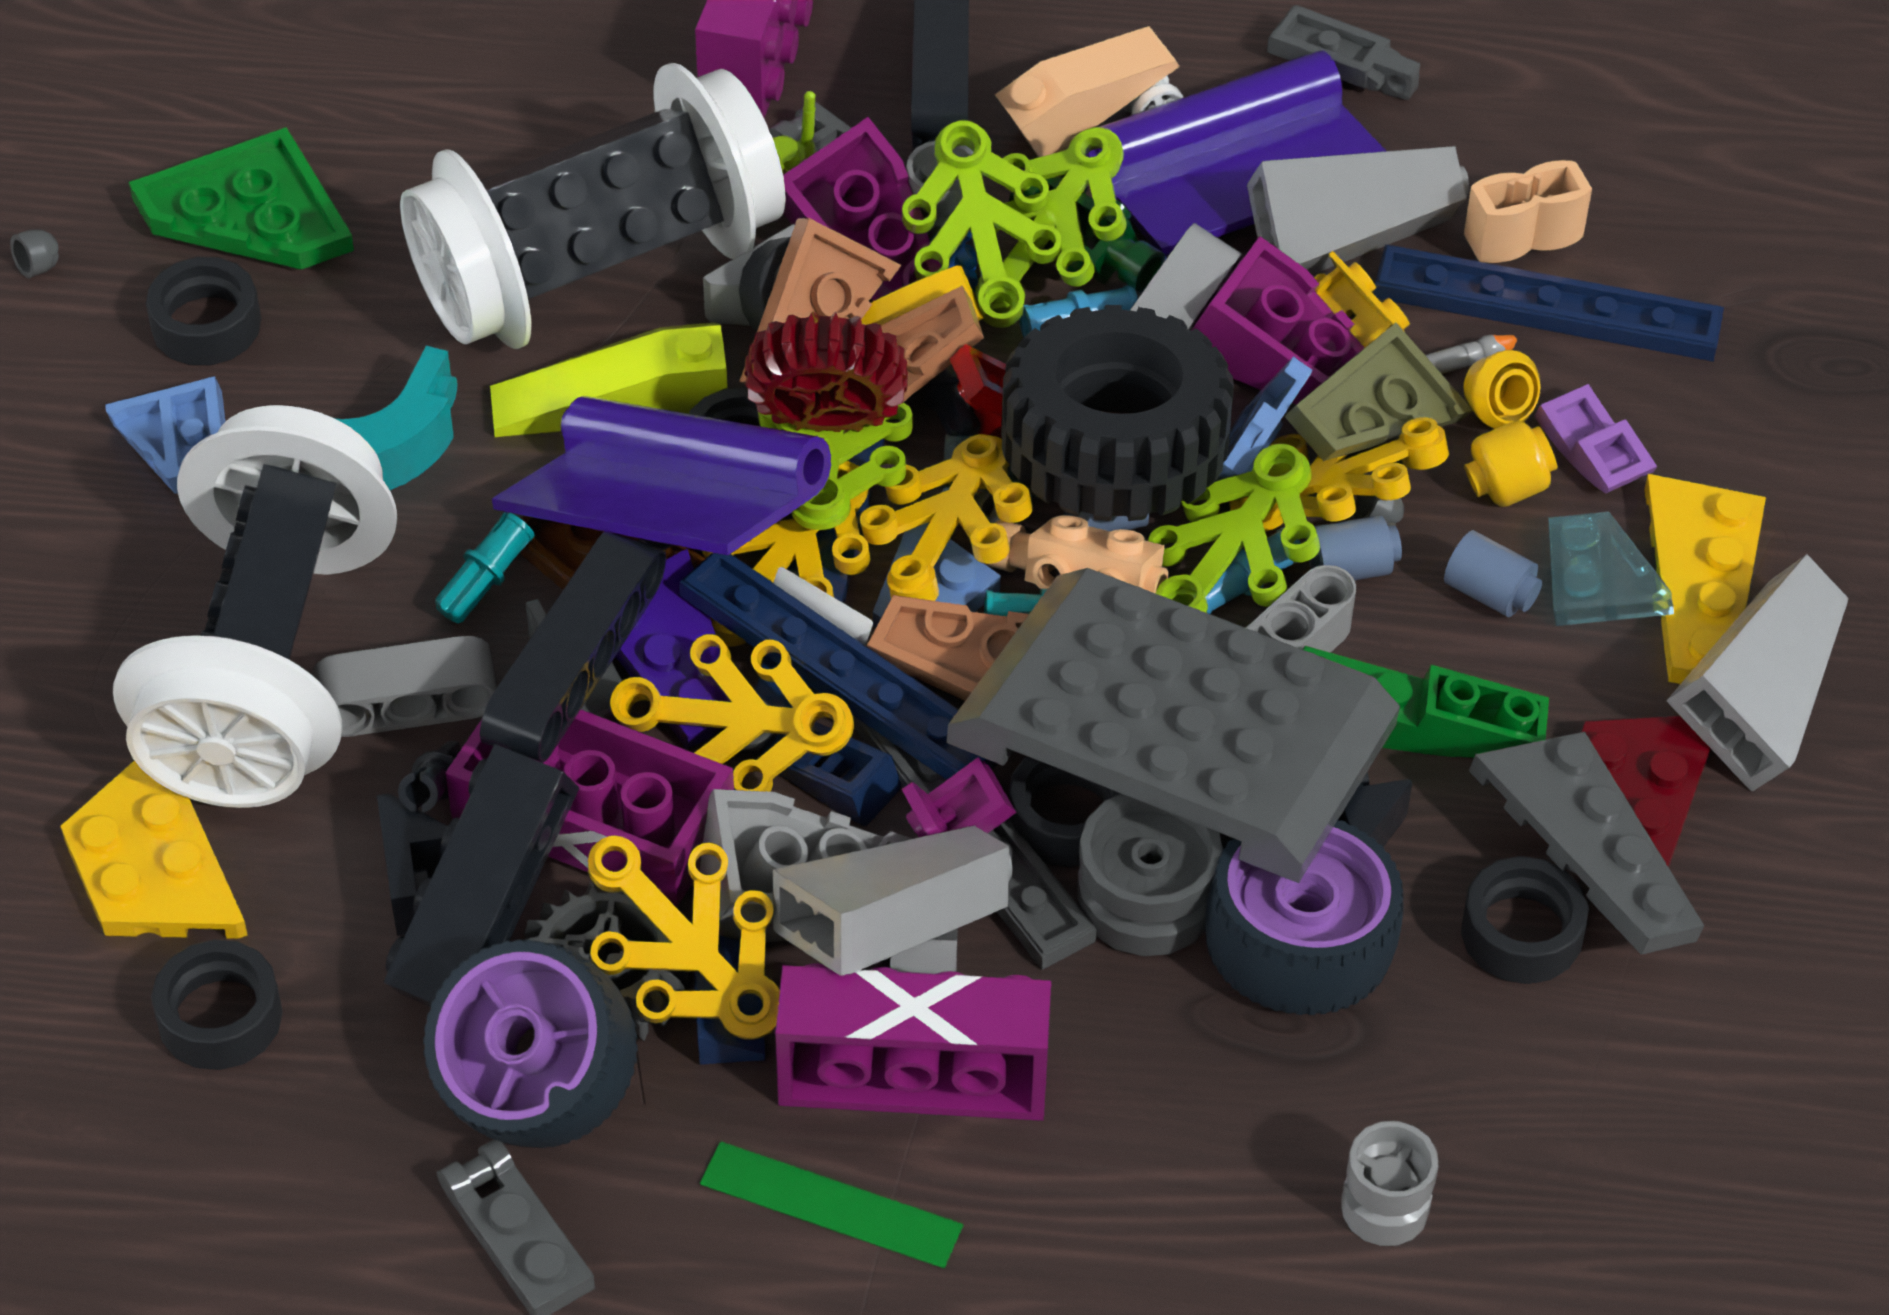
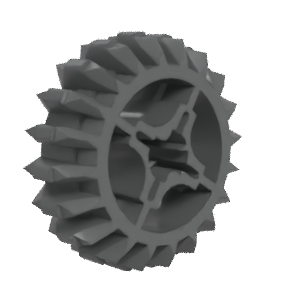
(588, 916)

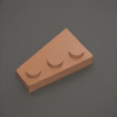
(825, 276)

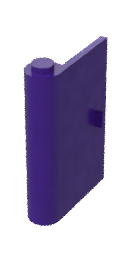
(1200, 151)
(671, 476)

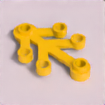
(973, 466)
(1337, 480)
(791, 541)
(746, 714)
(691, 945)

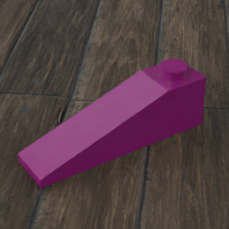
(859, 192)
(1272, 314)

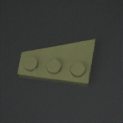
(1375, 397)

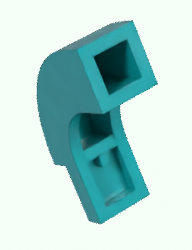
(417, 424)

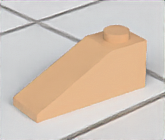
(1083, 88)

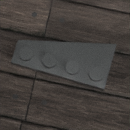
(1595, 833)

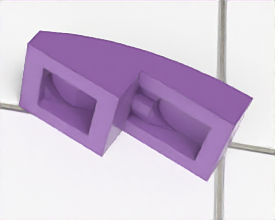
(1590, 440)

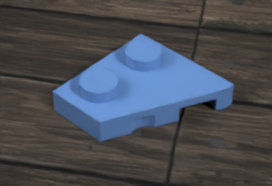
(169, 423)

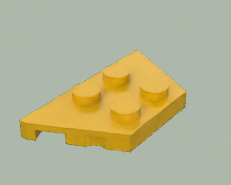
(149, 862)

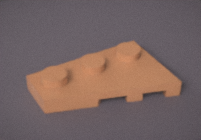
(934, 335)
(942, 641)

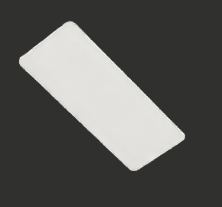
(825, 605)

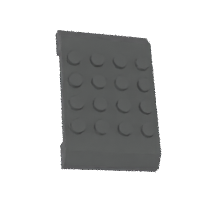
(1182, 715)

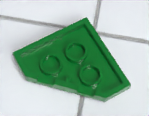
(247, 202)

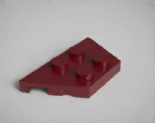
(1656, 769)

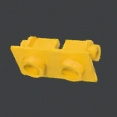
(1351, 291)

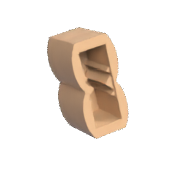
(1527, 211)

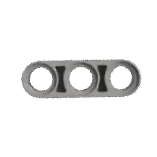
(1190, 277)
(1312, 611)
(409, 684)

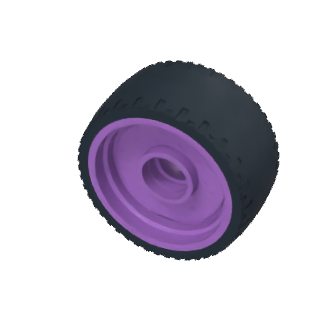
(1312, 940)
(569, 1073)

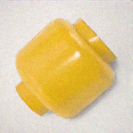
(1511, 463)

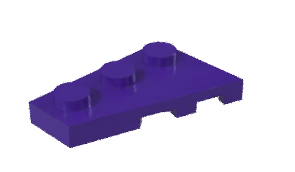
(662, 646)

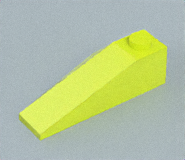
(655, 369)

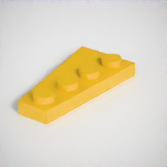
(1706, 558)

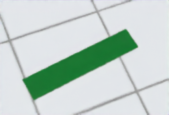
(832, 1204)

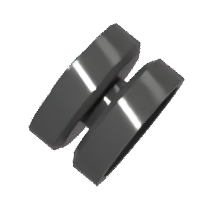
(1145, 876)

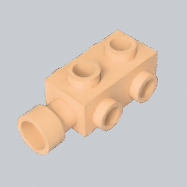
(1072, 545)

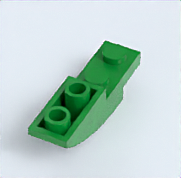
(1455, 711)

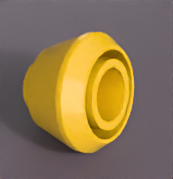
(1502, 388)

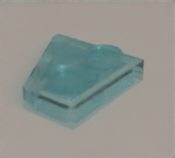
(1601, 573)

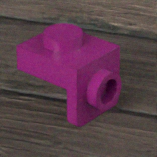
(962, 801)

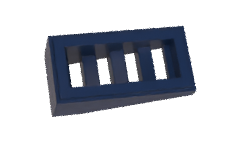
(860, 792)

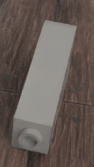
(1353, 201)
(1764, 674)
(890, 896)

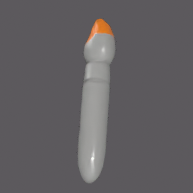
(1468, 353)

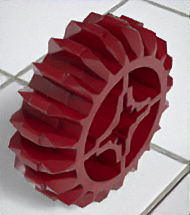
(826, 373)

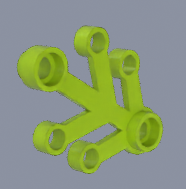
(1061, 204)
(980, 214)
(1278, 477)
(832, 503)

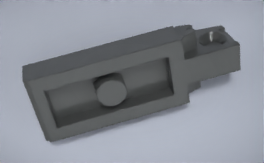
(1358, 54)

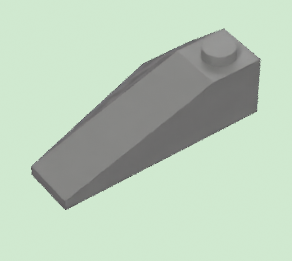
(769, 833)

